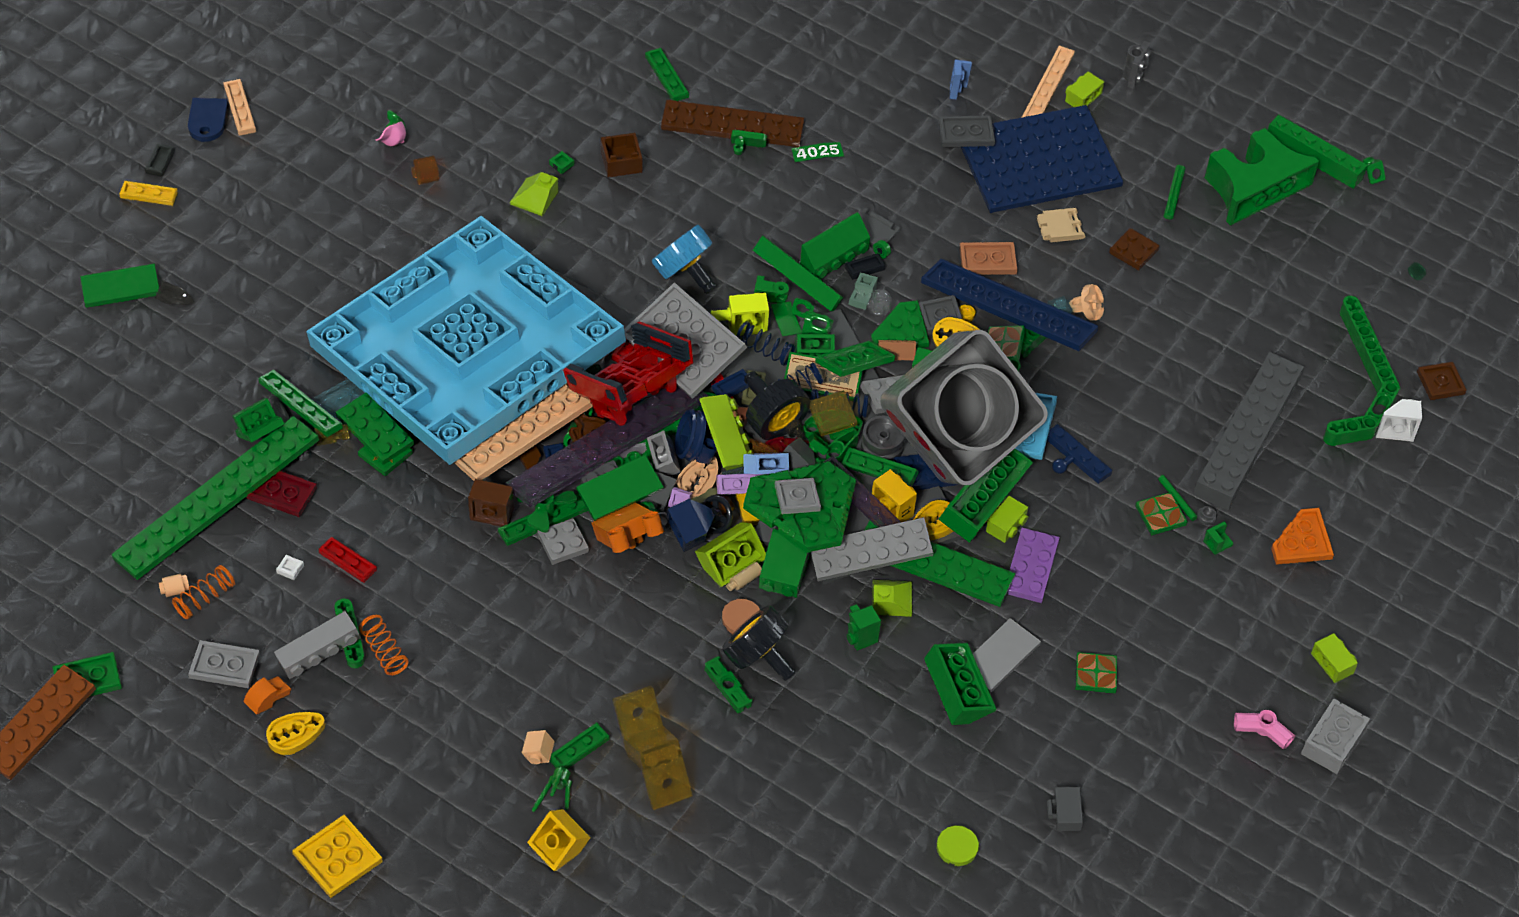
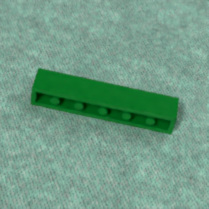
(1330, 158)

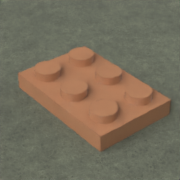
(988, 257)

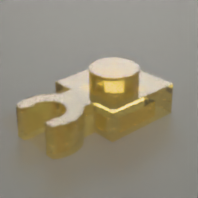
(342, 434)

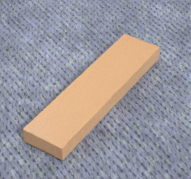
(239, 107)

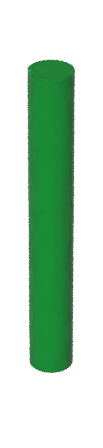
(1180, 501)

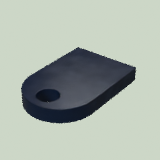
(208, 116)

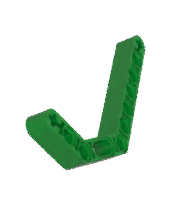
(1379, 371)

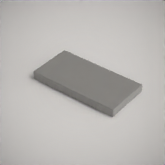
(1004, 653)

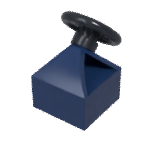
(694, 520)

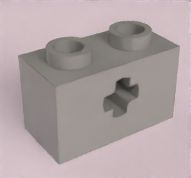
(663, 454)

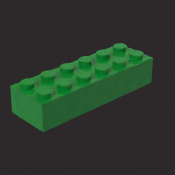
(981, 499)

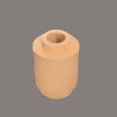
(174, 585)

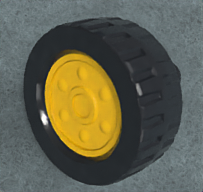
(774, 405)
(757, 640)

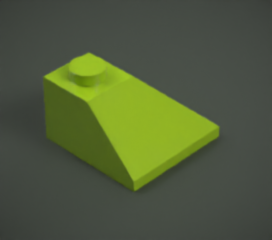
(536, 193)
(892, 597)

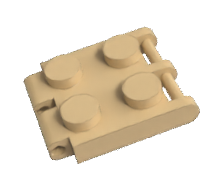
(1059, 225)

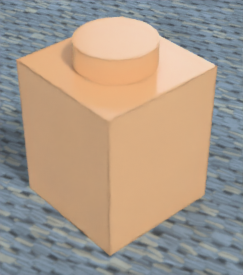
(538, 747)

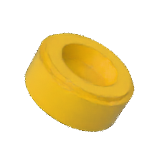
(967, 313)

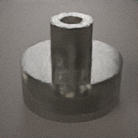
(795, 428)

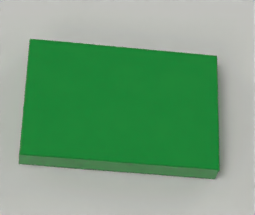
(98, 670)

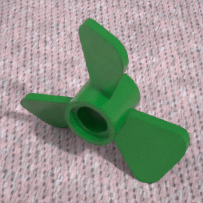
(544, 509)

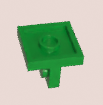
(256, 421)

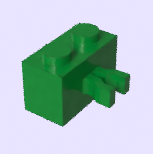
(814, 344)
(863, 627)

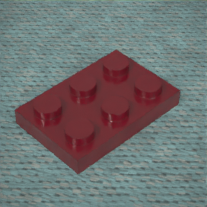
(284, 493)

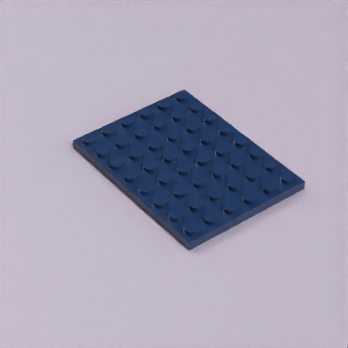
(1042, 160)

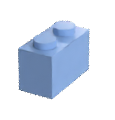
(765, 463)

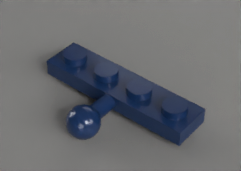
(1076, 453)

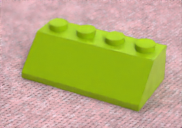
(726, 430)

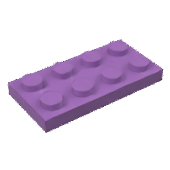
(1032, 564)

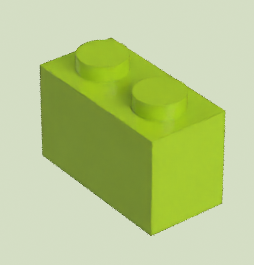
(1084, 90)
(1007, 519)
(1334, 658)

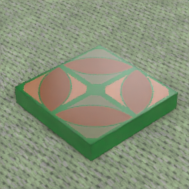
(1008, 339)
(1161, 513)
(1096, 672)

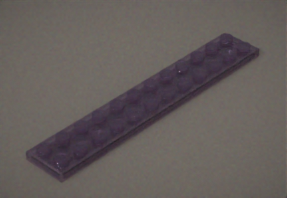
(601, 446)

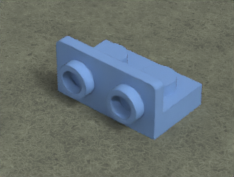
(959, 77)

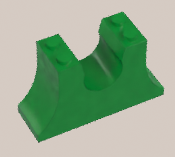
(1268, 177)

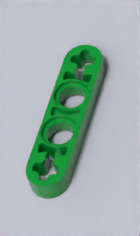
(358, 645)

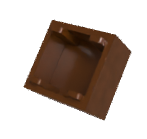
(621, 155)
(491, 503)

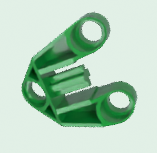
(842, 439)

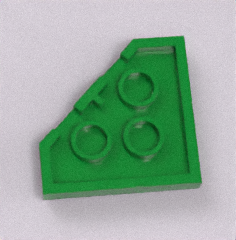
(903, 324)

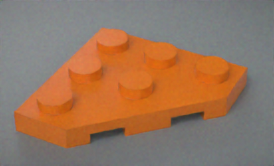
(1303, 539)

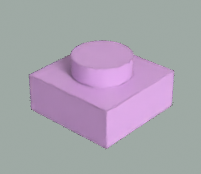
(678, 496)

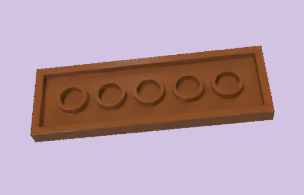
(41, 719)

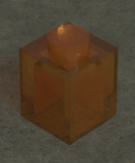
(425, 170)

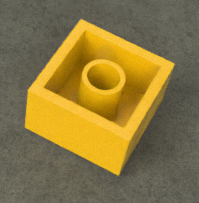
(895, 495)

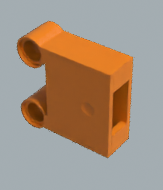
(626, 525)

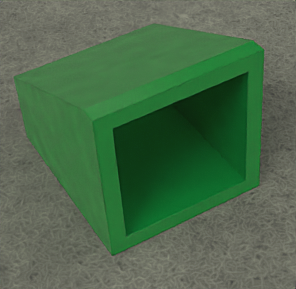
(783, 566)

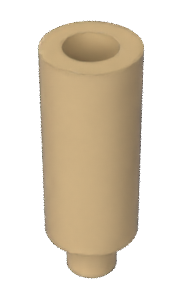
(744, 577)

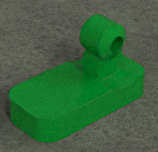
(747, 138)

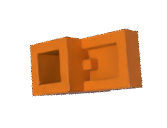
(264, 693)

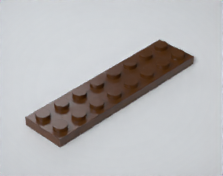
(721, 121)

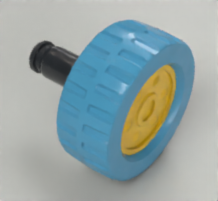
(684, 255)

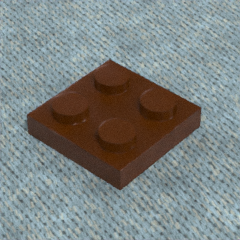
(1134, 249)
(1441, 380)

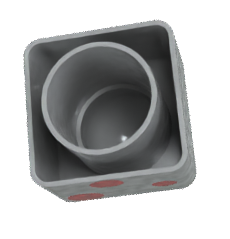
(964, 407)

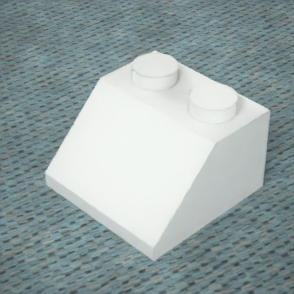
(1401, 421)

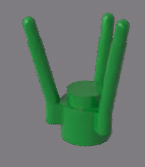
(559, 780)

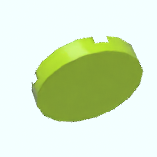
(957, 845)

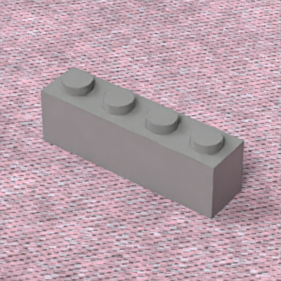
(317, 645)

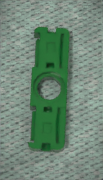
(734, 695)

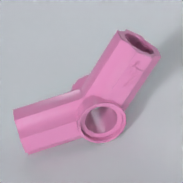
(1255, 723)

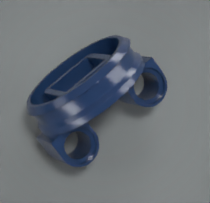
(692, 440)

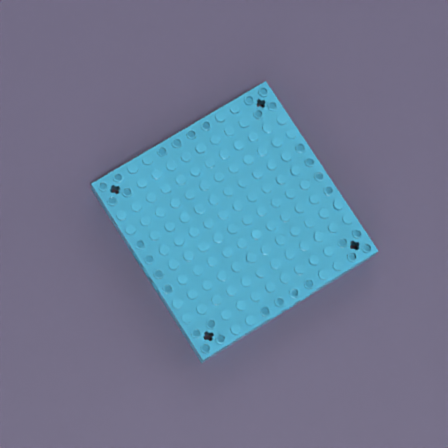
(465, 338)

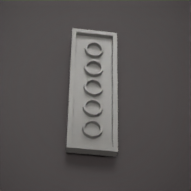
(874, 549)

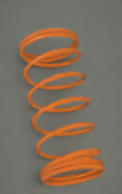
(185, 607)
(394, 658)

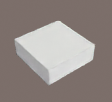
(290, 567)

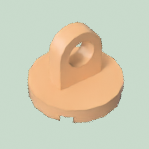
(1089, 302)

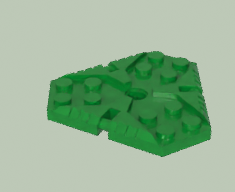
(811, 529)

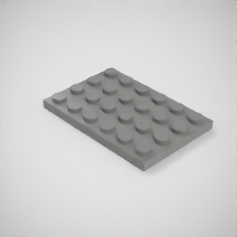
(710, 340)

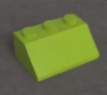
(731, 553)

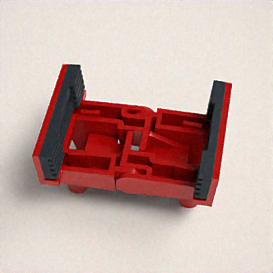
(634, 374)

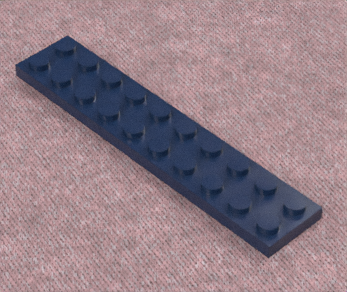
(1010, 304)

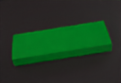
(579, 747)

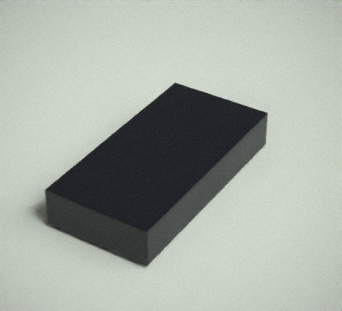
(866, 265)

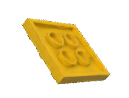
(337, 856)

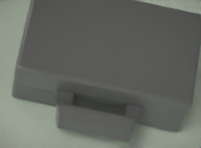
(1067, 809)

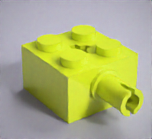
(745, 308)

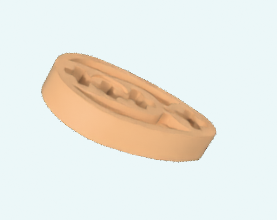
(695, 469)

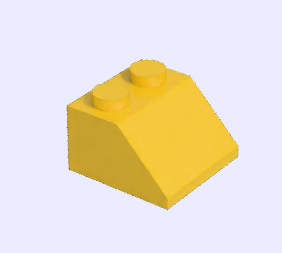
(558, 839)

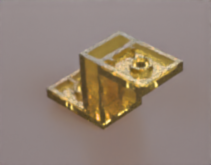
(652, 747)

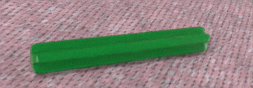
(1174, 192)

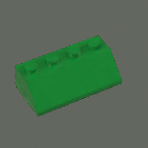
(835, 246)
(959, 683)

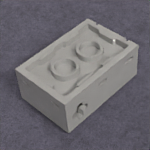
(1335, 736)

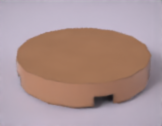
(737, 612)

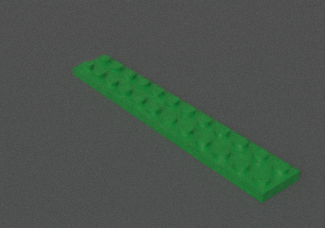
(214, 498)

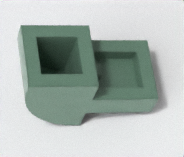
(863, 288)

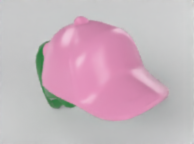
(394, 131)

